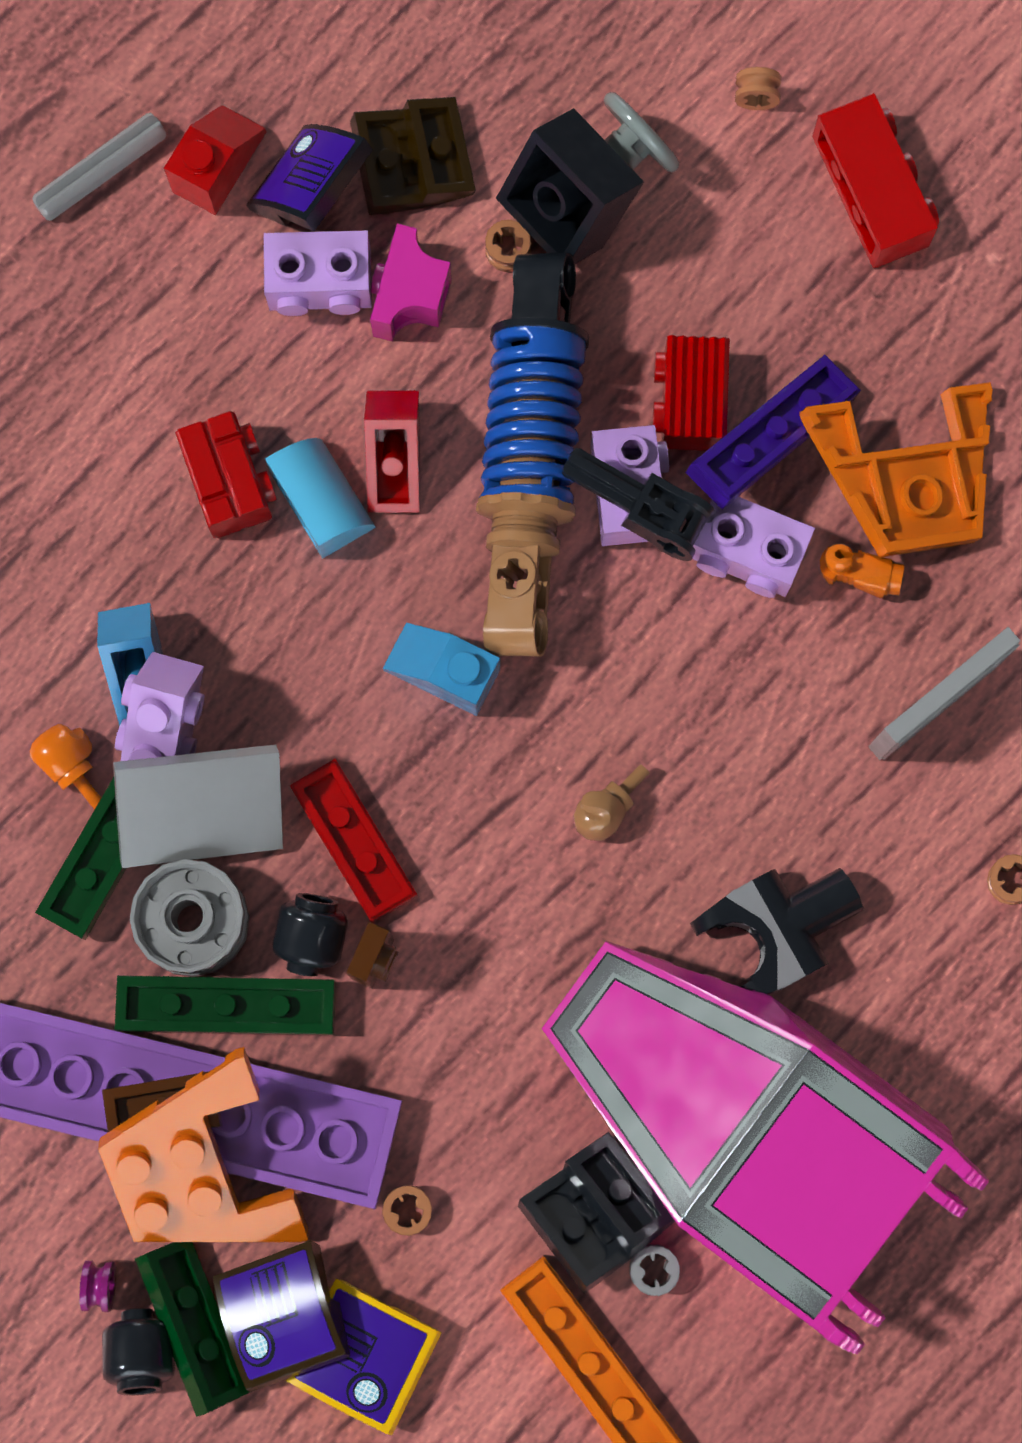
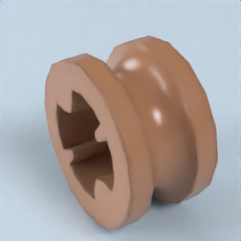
(758, 88)
(496, 233)
(1004, 864)
(392, 1218)

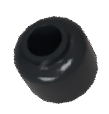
(310, 933)
(137, 1353)

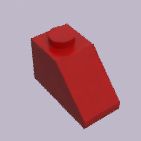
(212, 157)
(392, 451)

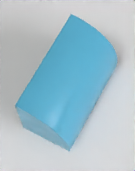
(319, 495)

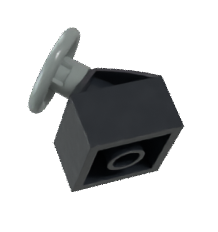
(575, 184)

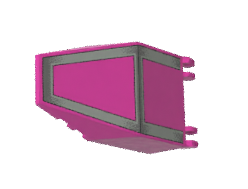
(754, 1128)

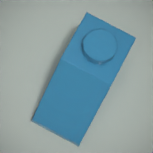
(124, 644)
(444, 666)

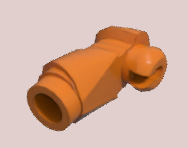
(861, 569)

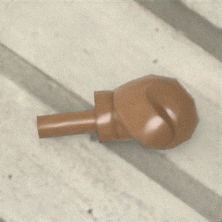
(603, 811)

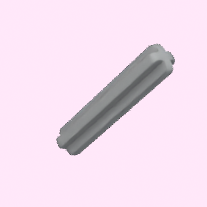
(99, 166)

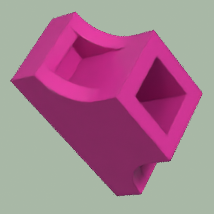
(408, 286)

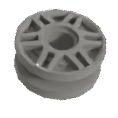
(163, 898)

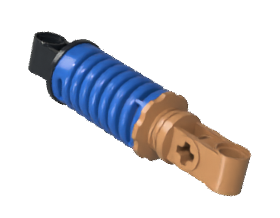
(527, 446)

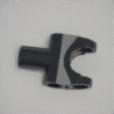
(784, 923)

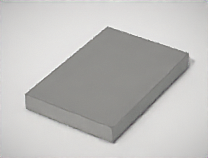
(944, 694)
(198, 805)

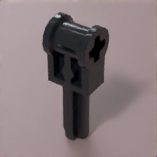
(652, 508)

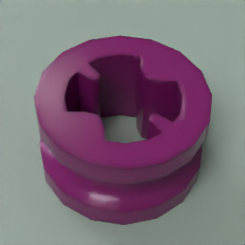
(97, 1286)

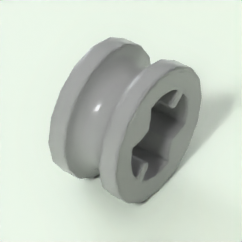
(671, 1266)

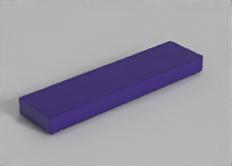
(768, 433)

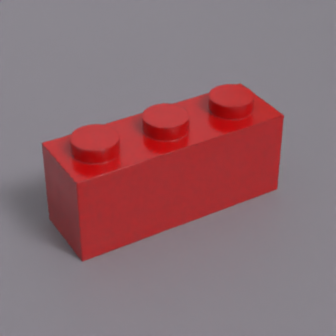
(875, 180)

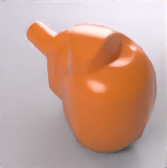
(63, 758)

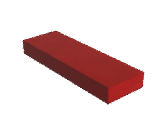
(353, 840)

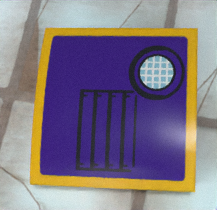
(384, 1360)

